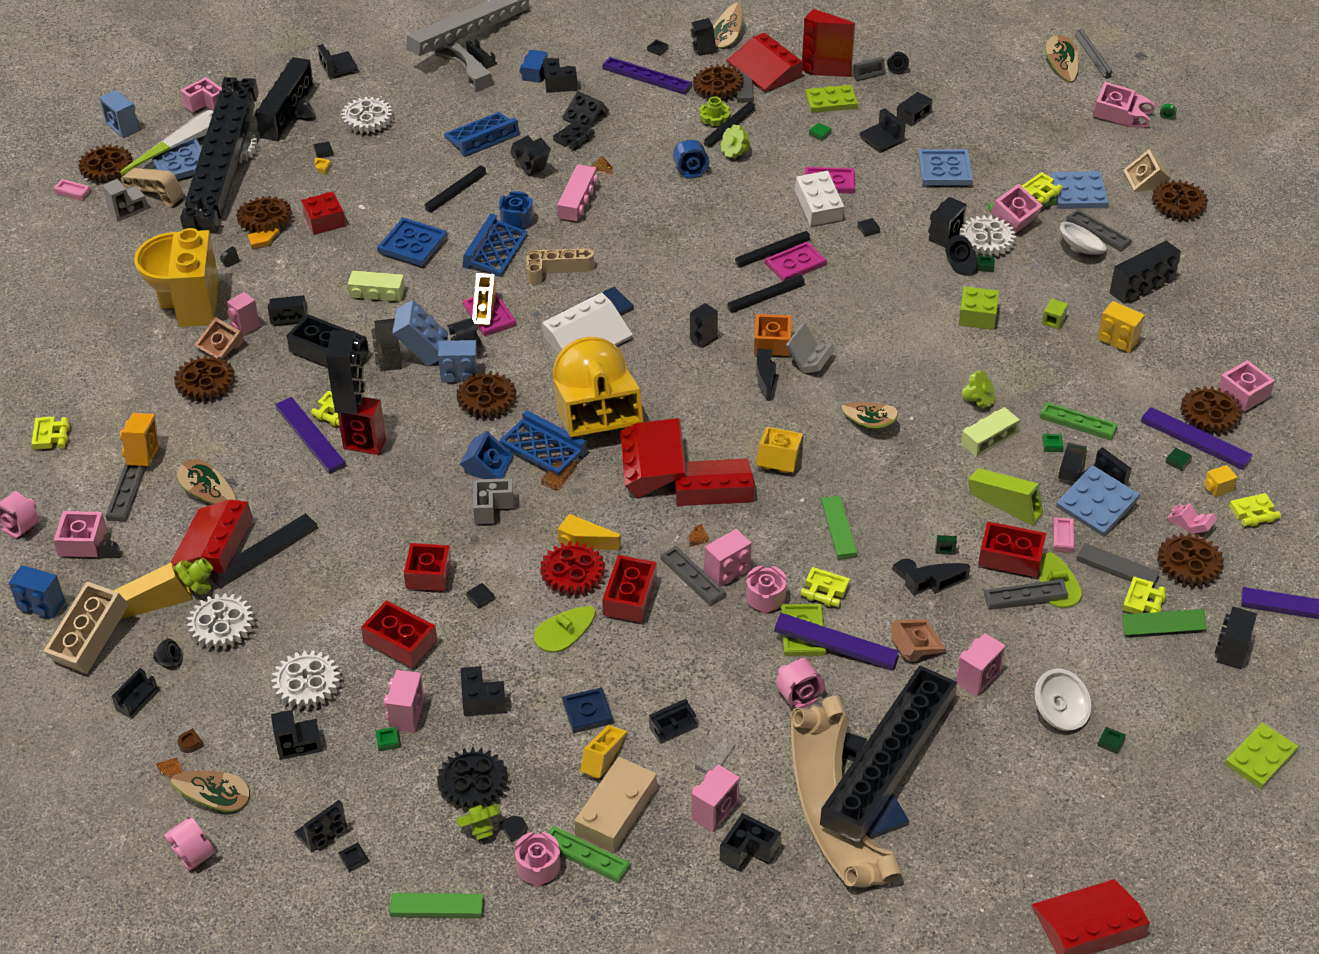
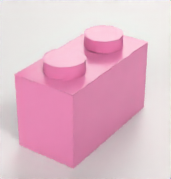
(243, 313)

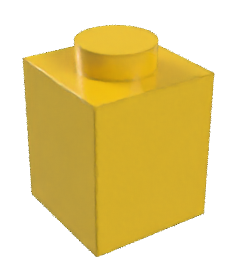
(1220, 481)

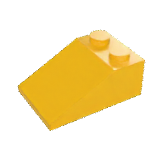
(779, 449)

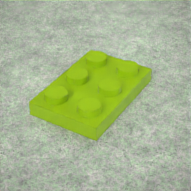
(831, 98)
(1261, 755)

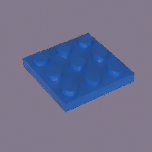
(412, 241)

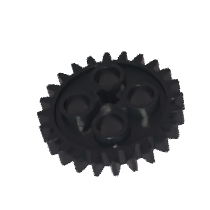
(472, 778)

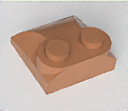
(219, 339)
(915, 638)

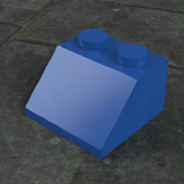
(486, 457)

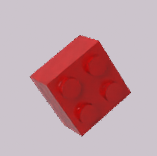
(323, 213)
(427, 567)

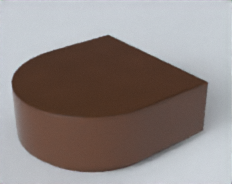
(189, 741)

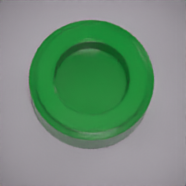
(1168, 111)

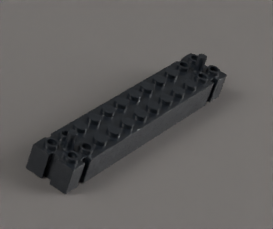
(220, 155)

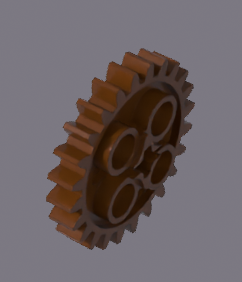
(718, 81)
(104, 163)
(1179, 199)
(264, 214)
(204, 378)
(486, 394)
(1211, 409)
(1190, 559)

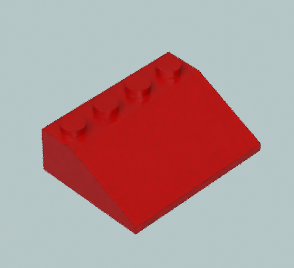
(827, 44)
(767, 62)
(652, 455)
(715, 483)
(215, 534)
(1092, 919)

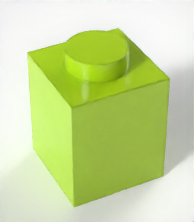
(1054, 313)

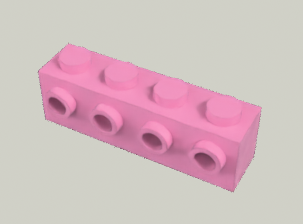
(577, 192)

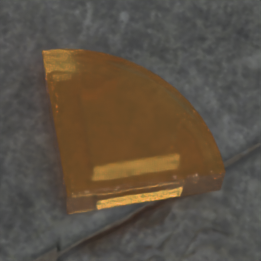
(602, 165)
(698, 536)
(169, 767)

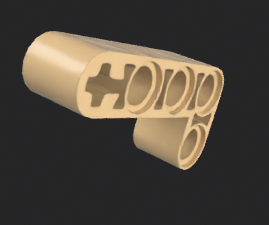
(155, 181)
(557, 262)

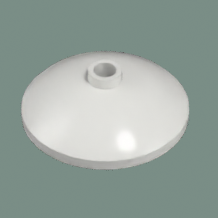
(1081, 239)
(1062, 699)

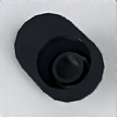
(961, 254)

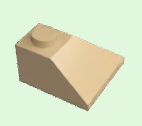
(1146, 172)

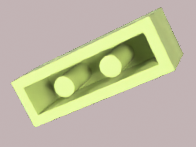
(376, 286)
(990, 431)

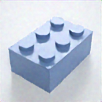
(419, 331)

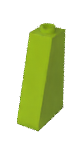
(1008, 493)

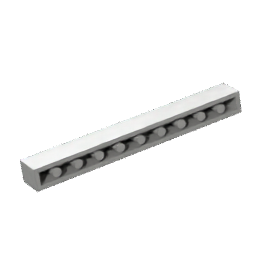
(463, 24)

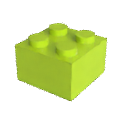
(978, 308)

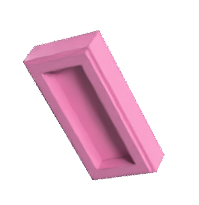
(72, 189)
(1063, 534)

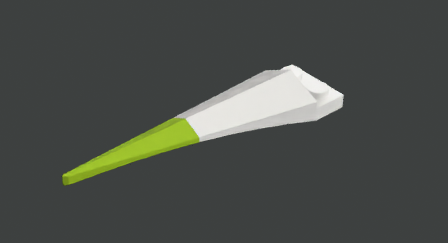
(191, 130)

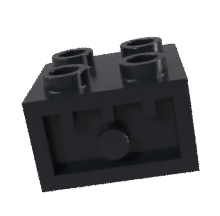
(336, 64)
(584, 109)
(885, 133)
(287, 309)
(1112, 466)
(322, 827)

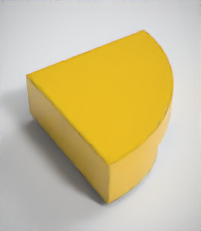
(322, 165)

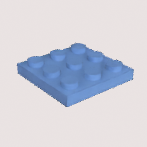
(179, 160)
(945, 167)
(1080, 190)
(1097, 500)

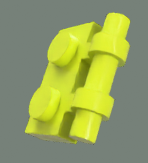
(1039, 184)
(326, 405)
(44, 434)
(1251, 507)
(826, 582)
(1138, 595)

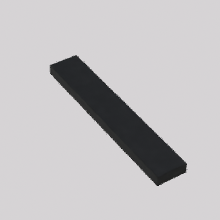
(265, 549)

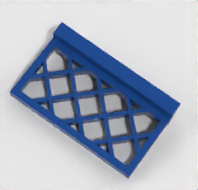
(490, 134)
(482, 241)
(552, 434)

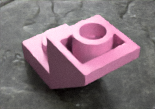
(1188, 519)

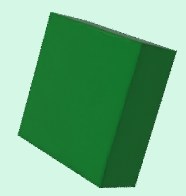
(820, 131)
(1052, 443)
(387, 739)

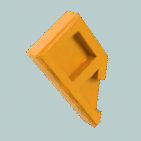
(262, 239)

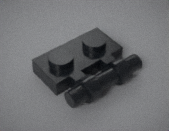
(573, 135)

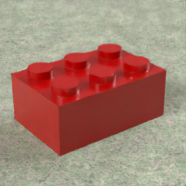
(364, 430)
(1012, 549)
(629, 588)
(399, 634)

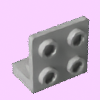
(806, 352)

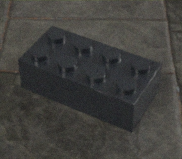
(1145, 272)
(312, 337)
(345, 371)

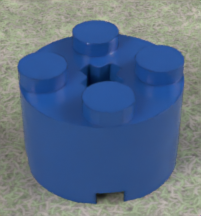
(690, 158)
(516, 209)

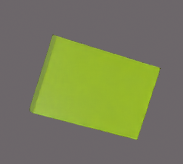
(807, 612)

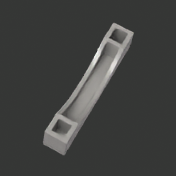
(477, 75)

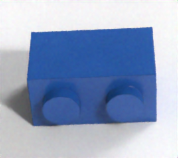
(533, 66)

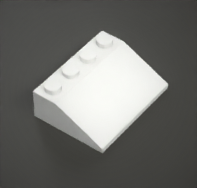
(588, 319)

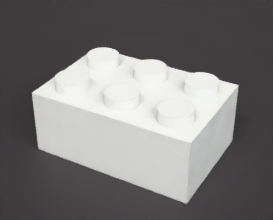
(819, 198)

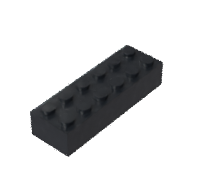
(281, 101)

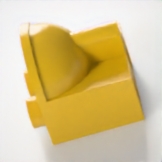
(182, 273)
(595, 388)

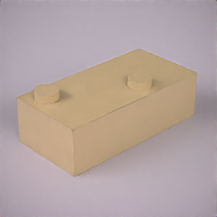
(86, 627)
(615, 804)

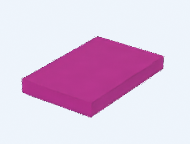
(842, 177)
(796, 261)
(500, 320)

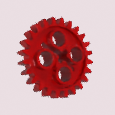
(572, 568)

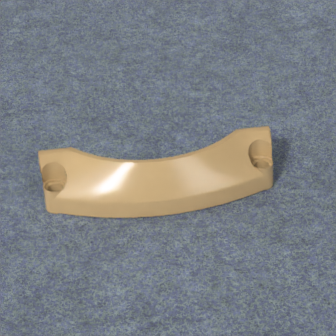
(817, 762)

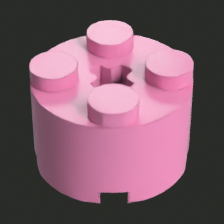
(17, 514)
(766, 588)
(800, 683)
(189, 843)
(537, 858)

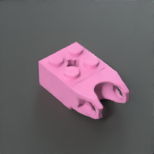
(1122, 106)

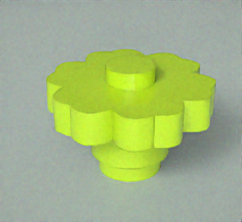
(714, 112)
(735, 141)
(979, 389)
(195, 574)
(479, 820)

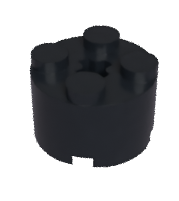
(465, 330)

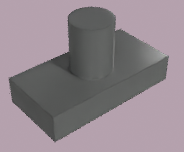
(869, 68)

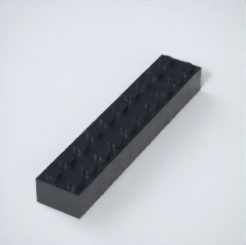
(888, 754)

